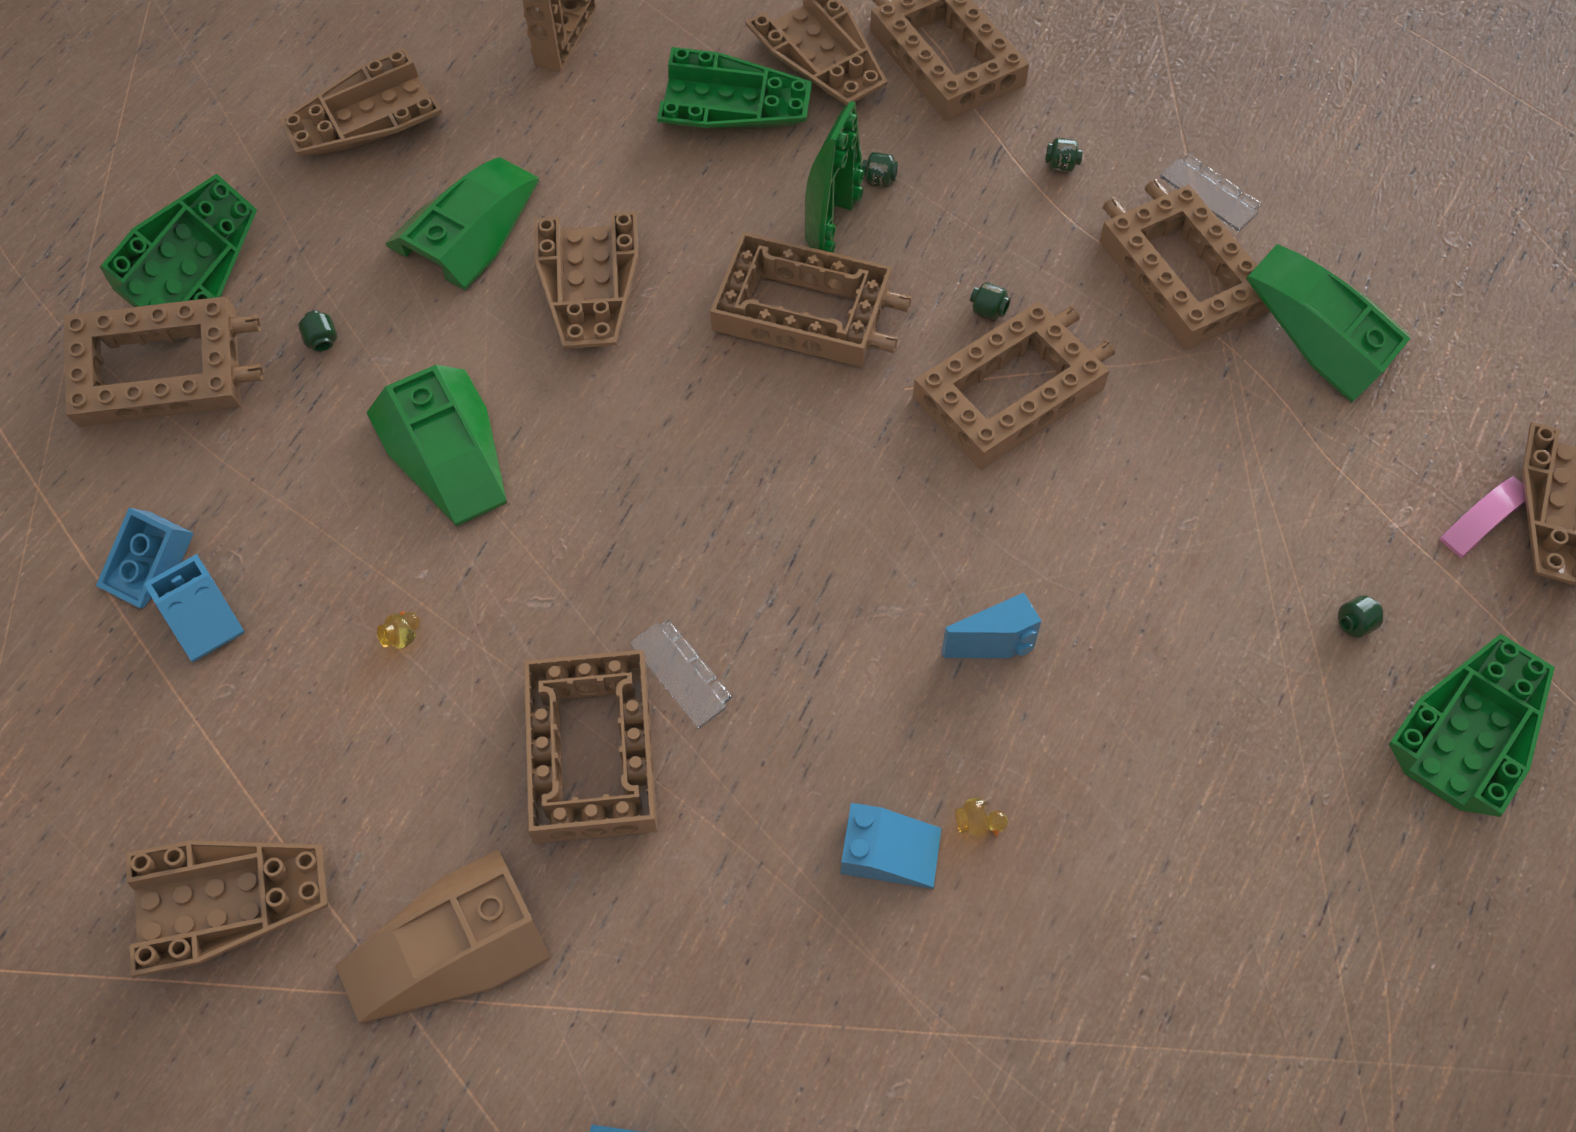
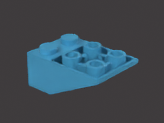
(194, 608)

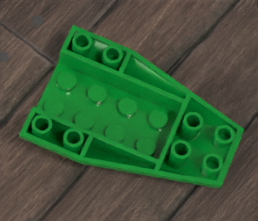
(730, 93)
(834, 180)
(468, 221)
(183, 248)
(1328, 320)
(441, 440)
(1477, 728)

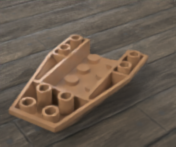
(823, 47)
(361, 107)
(587, 276)
(1551, 502)
(216, 896)
(446, 944)

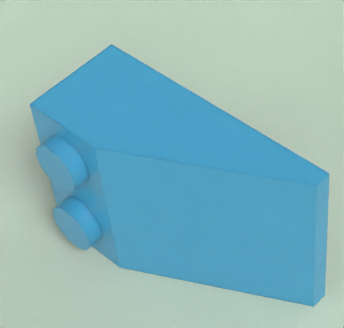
(141, 552)
(994, 632)
(890, 847)

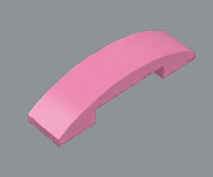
(1484, 517)

